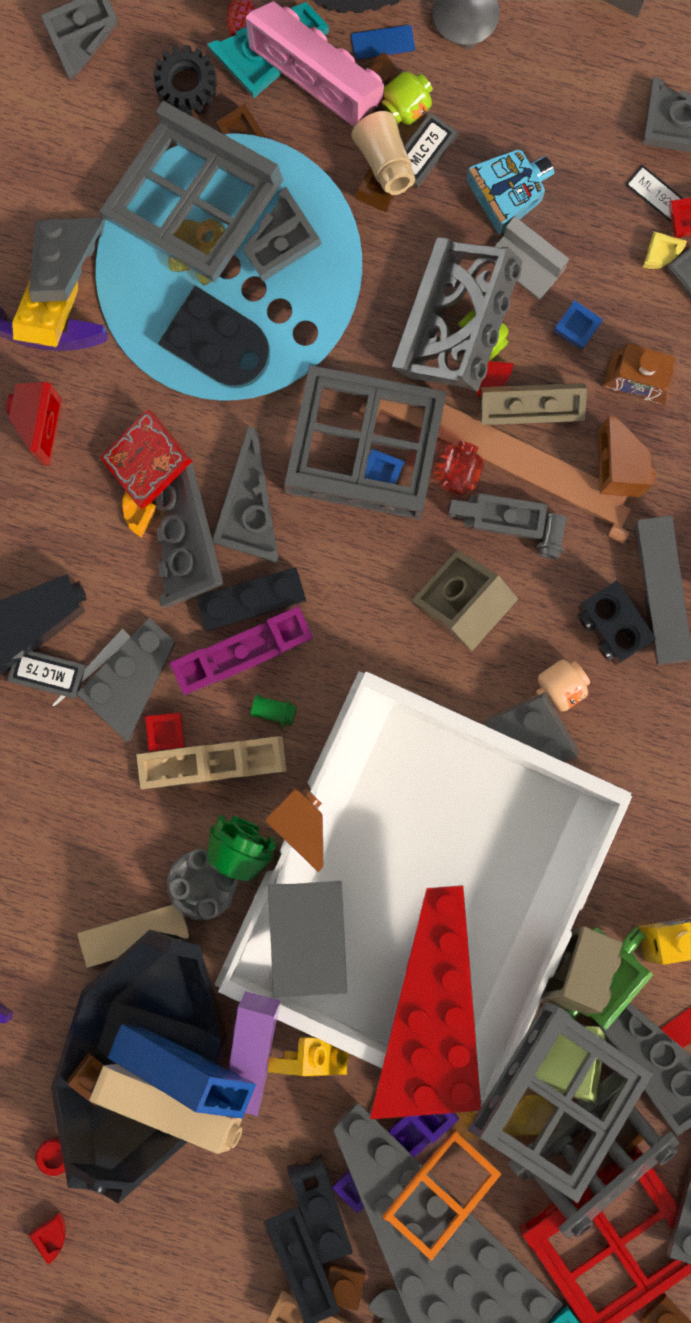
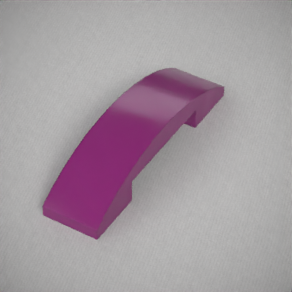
(241, 651)

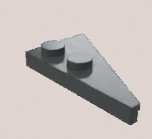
(246, 513)

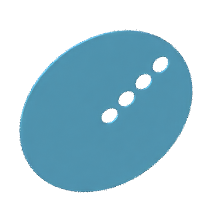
(144, 296)

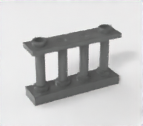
(562, 1142)

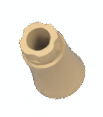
(383, 149)

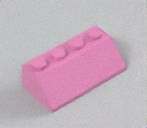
(313, 62)

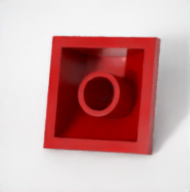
(35, 415)

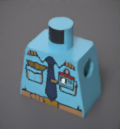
(509, 186)

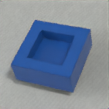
(578, 325)
(383, 467)

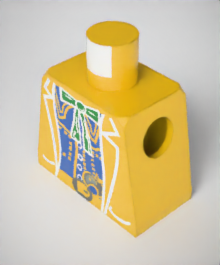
(672, 939)

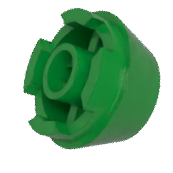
(239, 848)

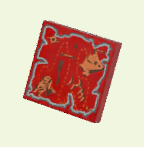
(146, 459)

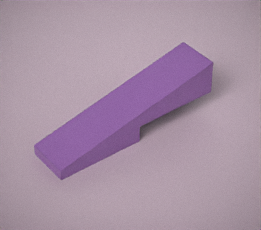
(253, 1043)

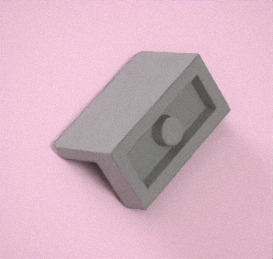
(540, 260)

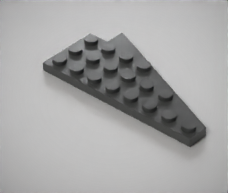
(471, 1274)

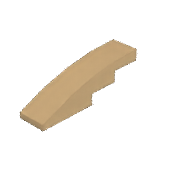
(211, 762)

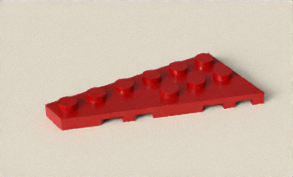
(433, 1037)

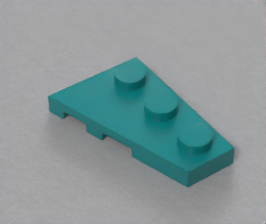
(247, 66)

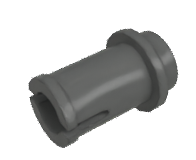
(552, 536)

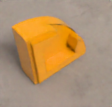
(136, 517)

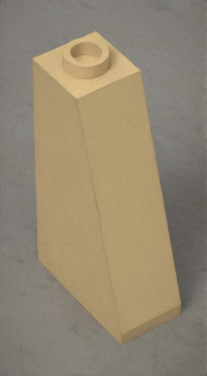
(135, 1098)

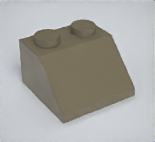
(465, 599)
(584, 972)

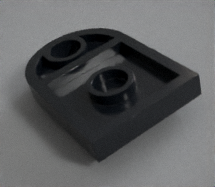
(215, 339)

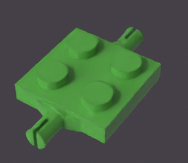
(625, 981)

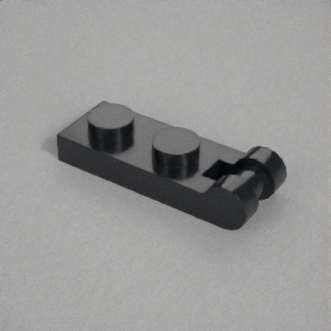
(320, 1210)

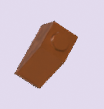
(623, 461)
(301, 825)

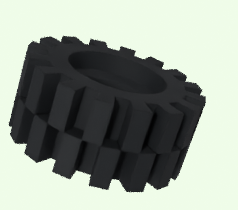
(182, 61)

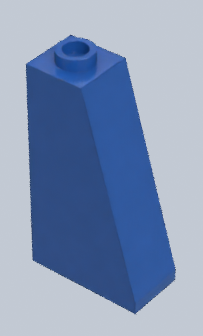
(181, 1073)

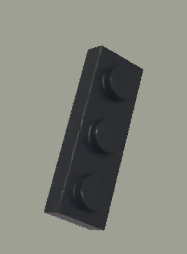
(251, 599)
(301, 1266)

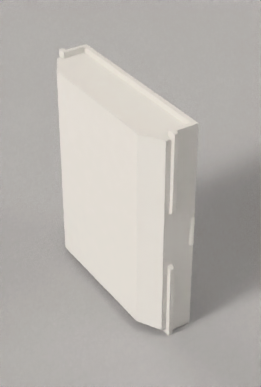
(437, 803)

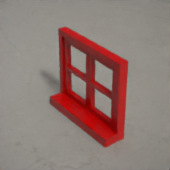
(546, 1224)

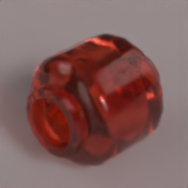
(459, 467)

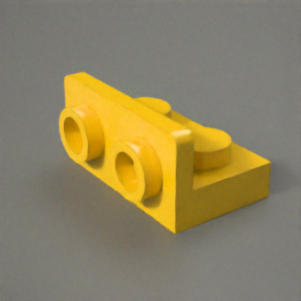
(311, 1059)

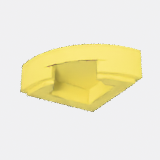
(663, 250)

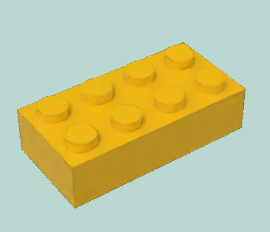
(42, 321)

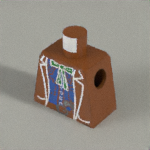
(640, 373)

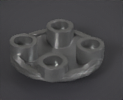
(465, 20)
(198, 887)

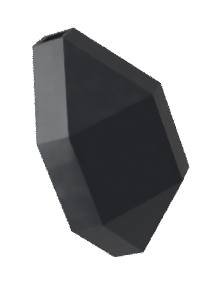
(151, 986)

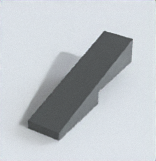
(663, 589)

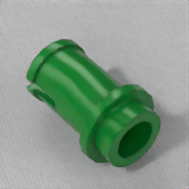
(274, 710)

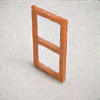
(462, 1212)

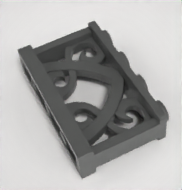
(479, 335)

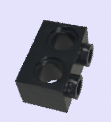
(623, 617)

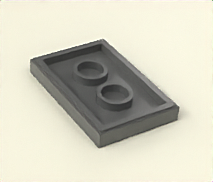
(307, 939)

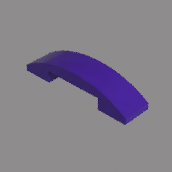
(78, 335)
(413, 1134)

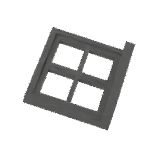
(219, 153)
(356, 489)
(521, 1074)

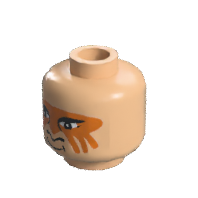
(564, 684)

